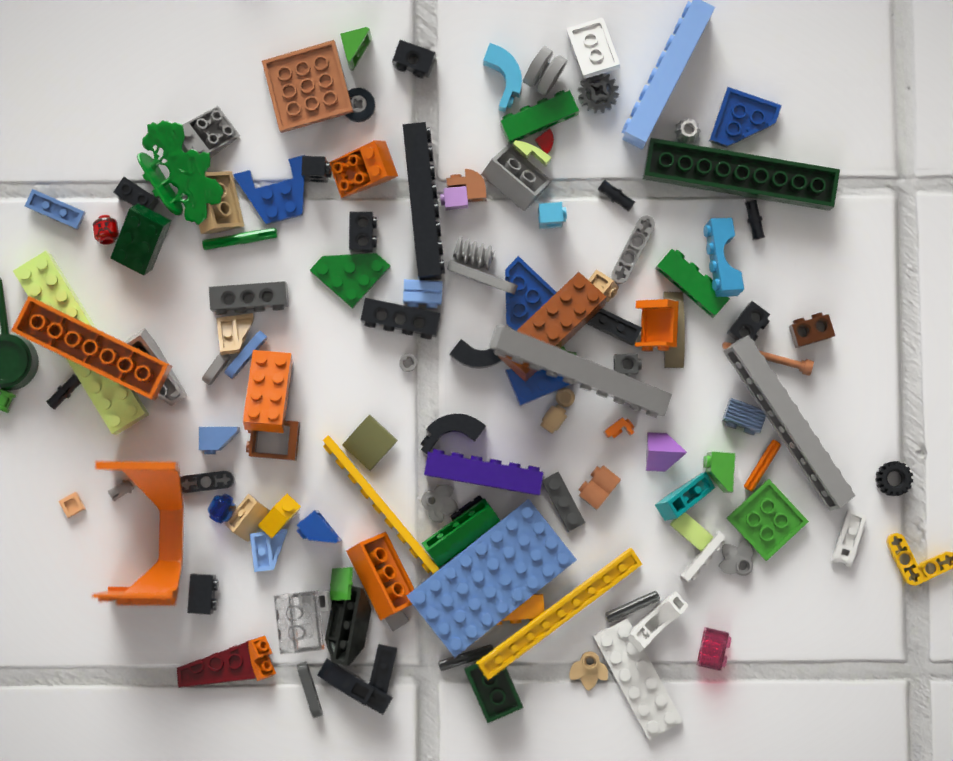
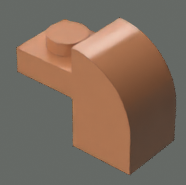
(474, 183)

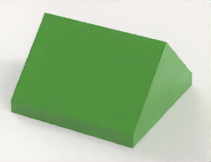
(355, 44)

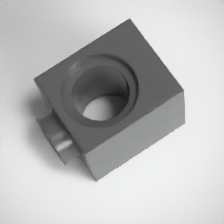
(618, 363)

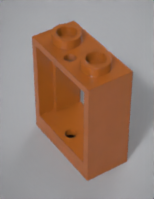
(251, 445)

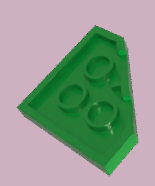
(350, 274)

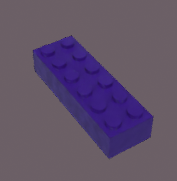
(484, 473)

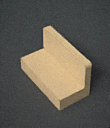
(247, 517)

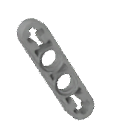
(630, 248)
(482, 277)

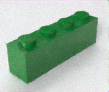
(539, 117)
(691, 282)
(461, 532)

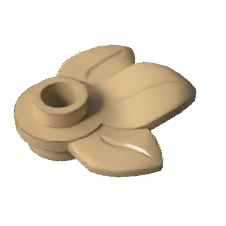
(588, 673)

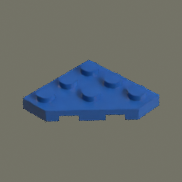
(742, 117)
(529, 296)

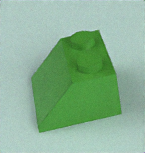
(720, 469)

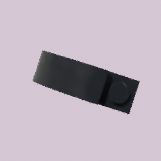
(472, 357)
(453, 422)

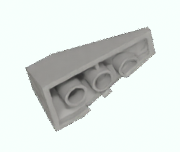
(172, 389)

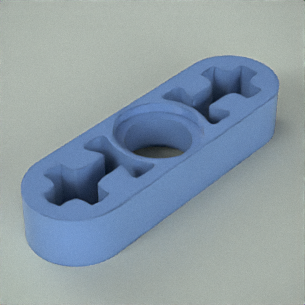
(245, 355)

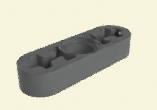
(309, 689)

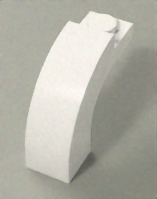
(657, 620)

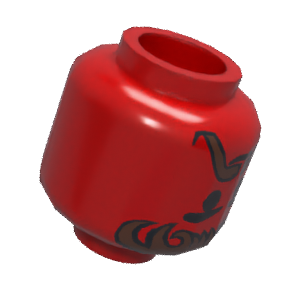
(105, 230)

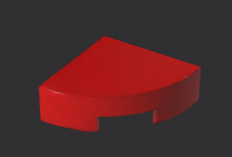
(545, 141)

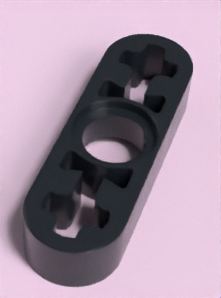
(191, 478)

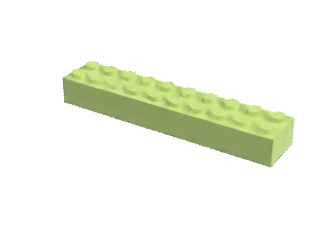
(46, 283)

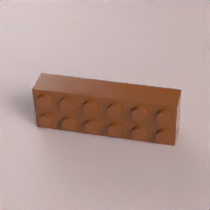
(560, 318)

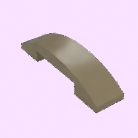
(675, 356)

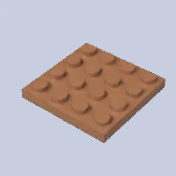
(307, 86)

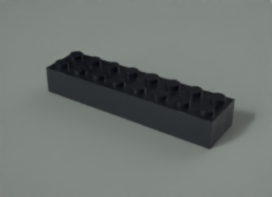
(422, 198)

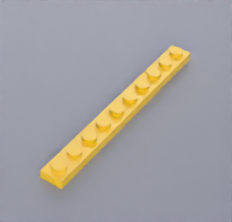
(380, 506)
(558, 613)

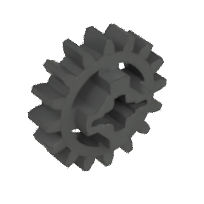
(605, 96)

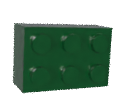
(140, 239)
(495, 696)

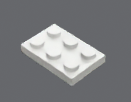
(593, 48)

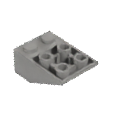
(209, 132)

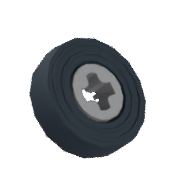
(368, 104)

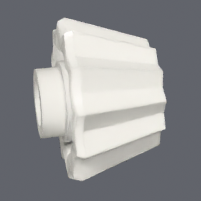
(687, 131)

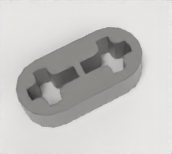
(215, 368)

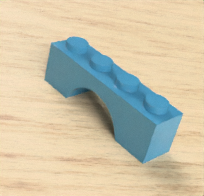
(726, 279)

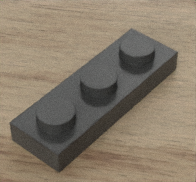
(563, 501)

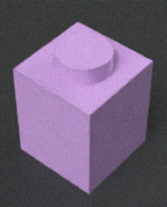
(454, 198)

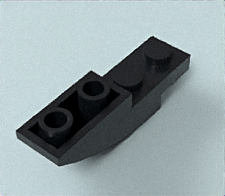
(354, 686)

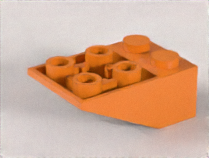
(363, 168)

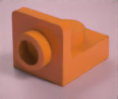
(615, 429)

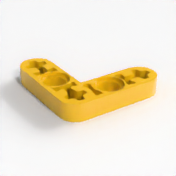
(918, 569)

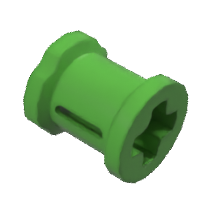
(5, 400)

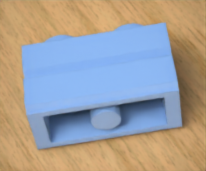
(422, 293)

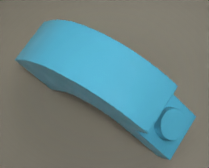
(505, 63)

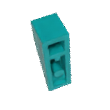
(685, 497)

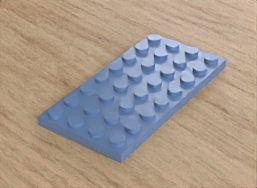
(491, 578)

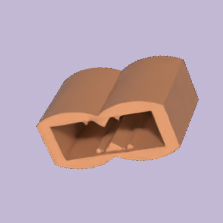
(599, 487)

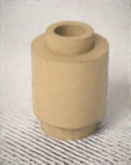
(553, 418)

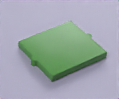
(341, 583)

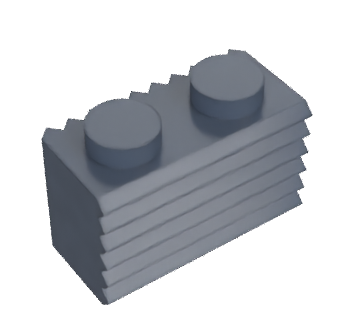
(744, 416)

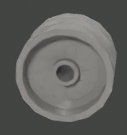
(544, 70)

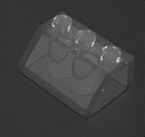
(299, 622)

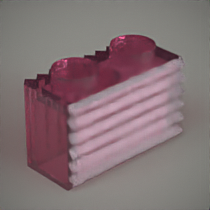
(713, 649)

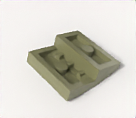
(369, 442)

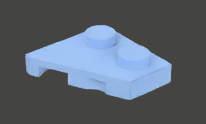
(266, 550)

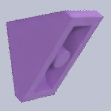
(662, 452)

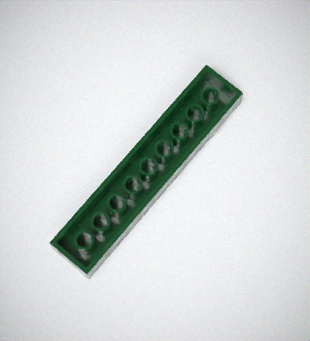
(741, 174)

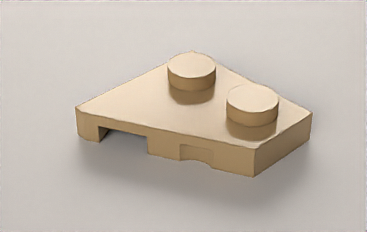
(233, 332)

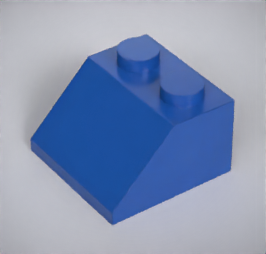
(316, 528)

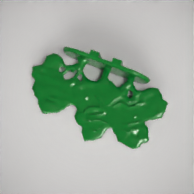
(185, 170)

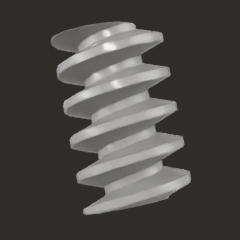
(472, 252)

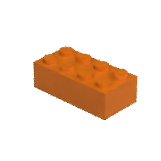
(268, 391)

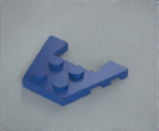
(278, 200)

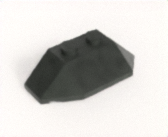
(348, 627)

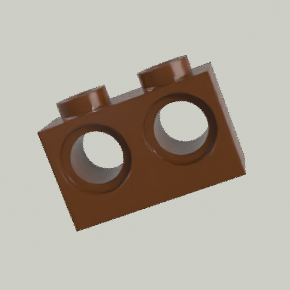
(813, 334)

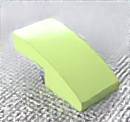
(527, 149)
(692, 531)

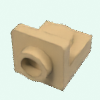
(604, 284)

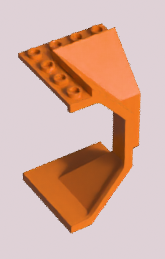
(163, 487)

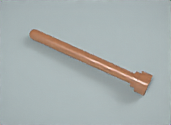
(803, 366)

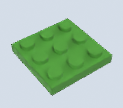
(767, 519)

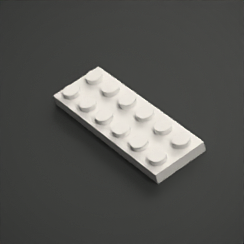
(637, 680)

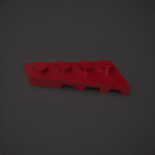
(220, 667)

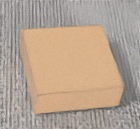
(72, 505)

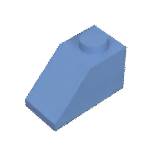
(215, 438)

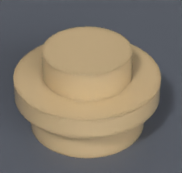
(565, 397)

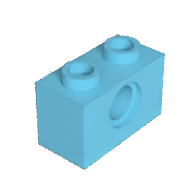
(551, 215)

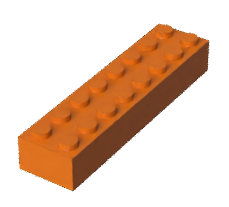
(91, 348)

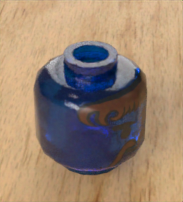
(221, 508)

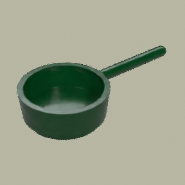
(17, 354)

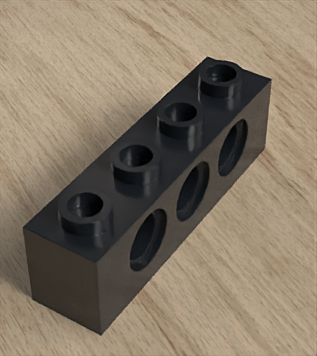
(372, 307)

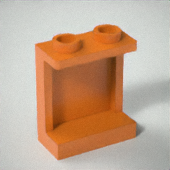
(658, 324)

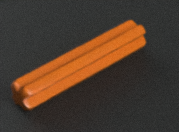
(762, 465)

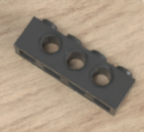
(219, 293)

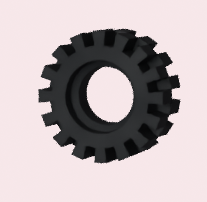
(905, 483)

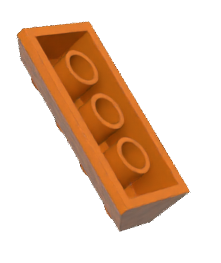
(381, 575)

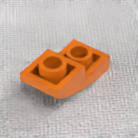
(259, 655)

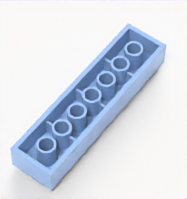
(669, 70)

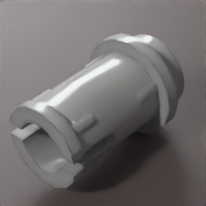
(121, 489)

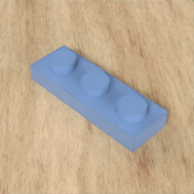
(55, 209)

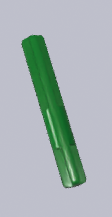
(241, 238)

